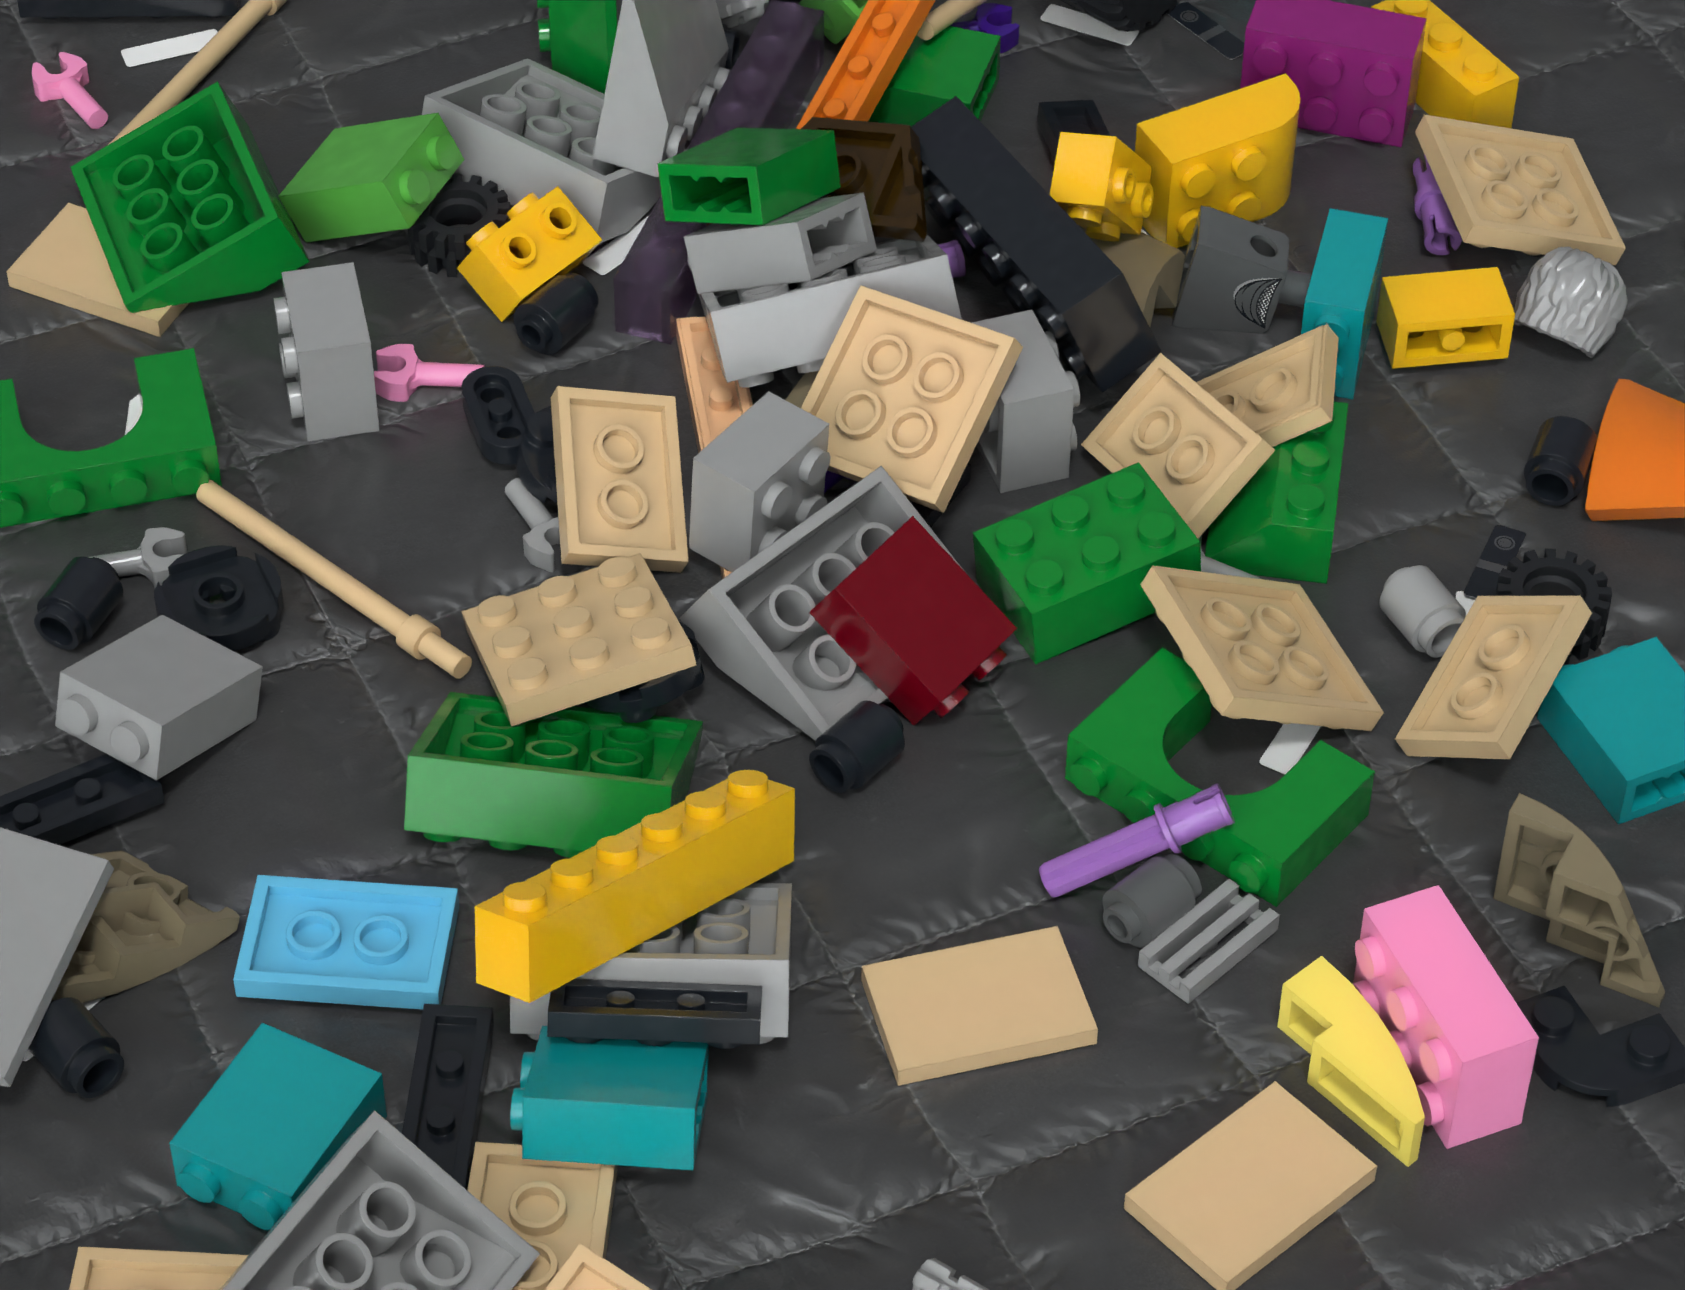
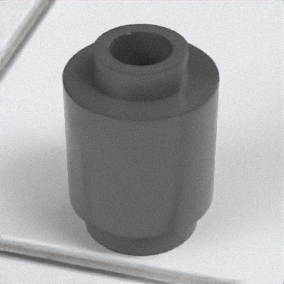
(1150, 899)

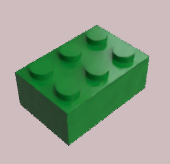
(1080, 560)

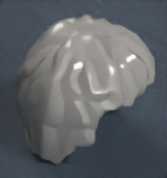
(1572, 299)

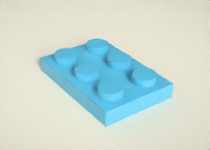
(347, 942)

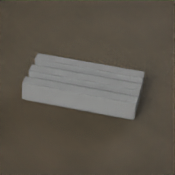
(1199, 934)

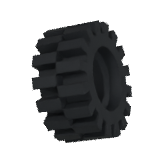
(456, 203)
(1561, 578)

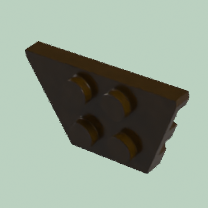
(886, 167)

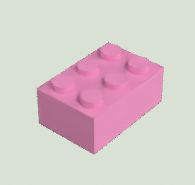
(1447, 1015)

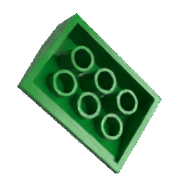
(188, 207)
(544, 780)

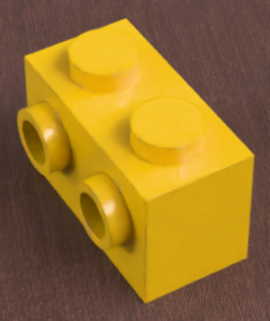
(1101, 185)
(518, 258)
(1445, 317)

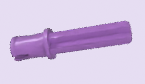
(1165, 829)

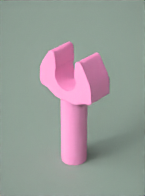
(70, 87)
(403, 372)

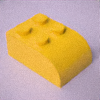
(1222, 156)

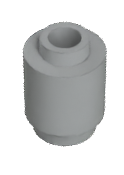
(1422, 609)

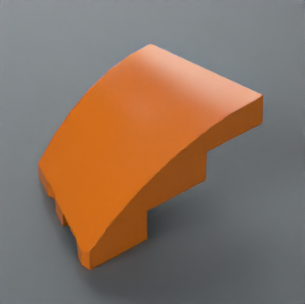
(1638, 457)

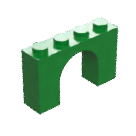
(157, 460)
(1277, 831)

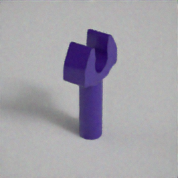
(995, 20)

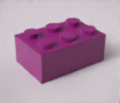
(1348, 61)

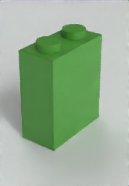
(371, 178)

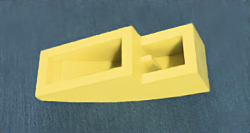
(1353, 1057)

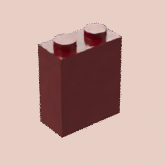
(915, 623)

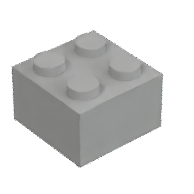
(327, 352)
(1032, 421)
(757, 481)

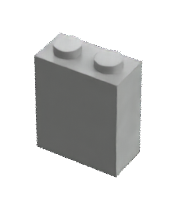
(784, 250)
(158, 696)

